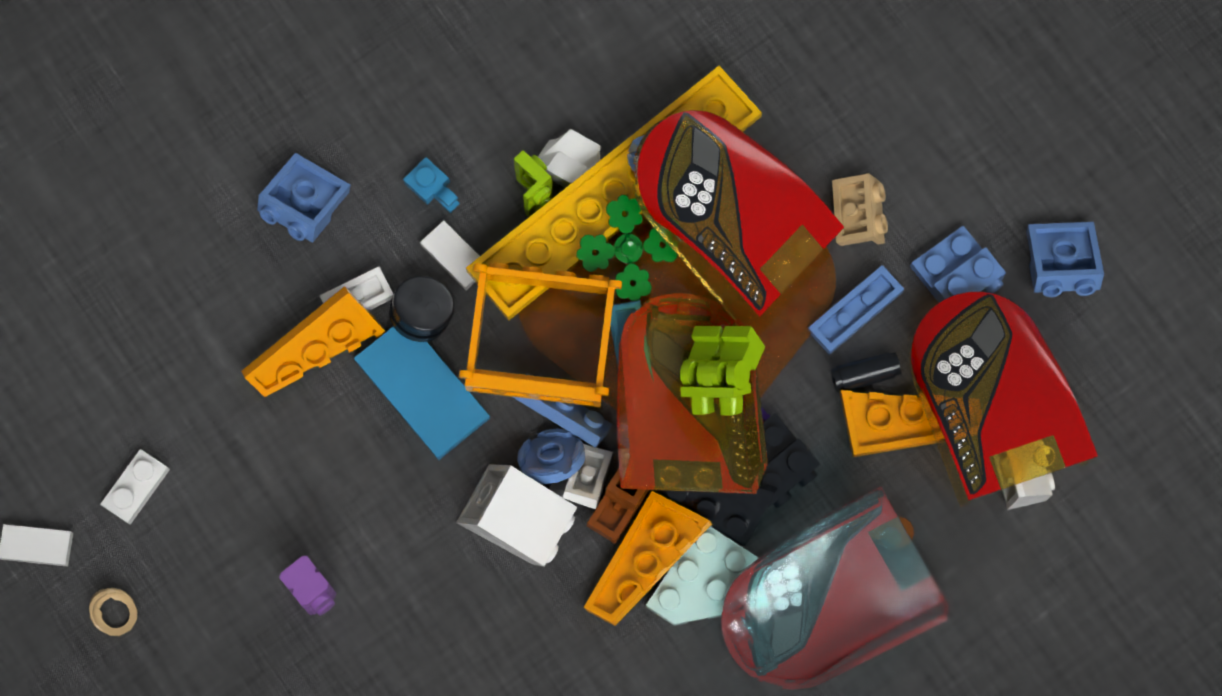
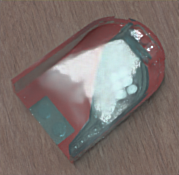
(831, 597)

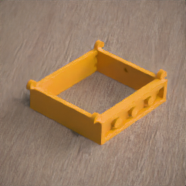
(535, 386)

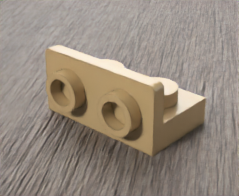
(859, 209)

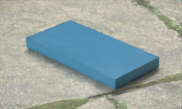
(422, 391)

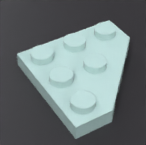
(700, 579)

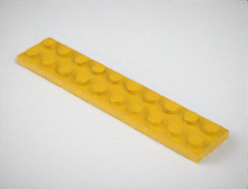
(555, 230)

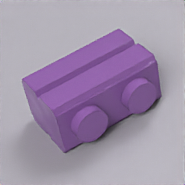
(308, 586)

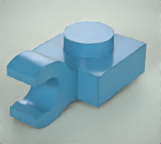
(430, 183)

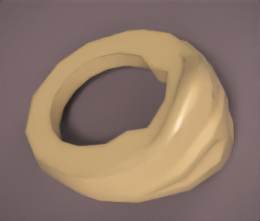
(96, 614)

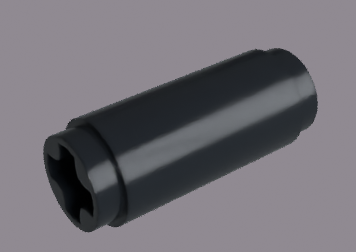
(866, 371)

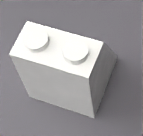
(518, 514)

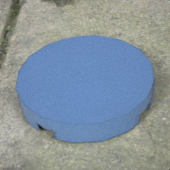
(551, 456)

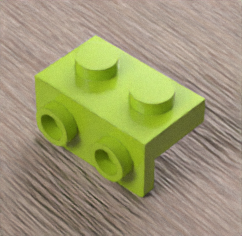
(532, 176)

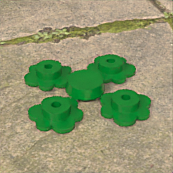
(627, 249)

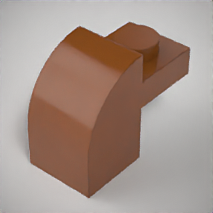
(616, 509)

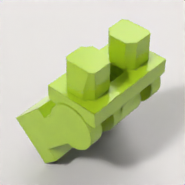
(720, 368)

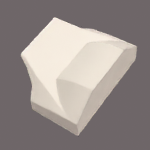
(569, 157)
(588, 482)

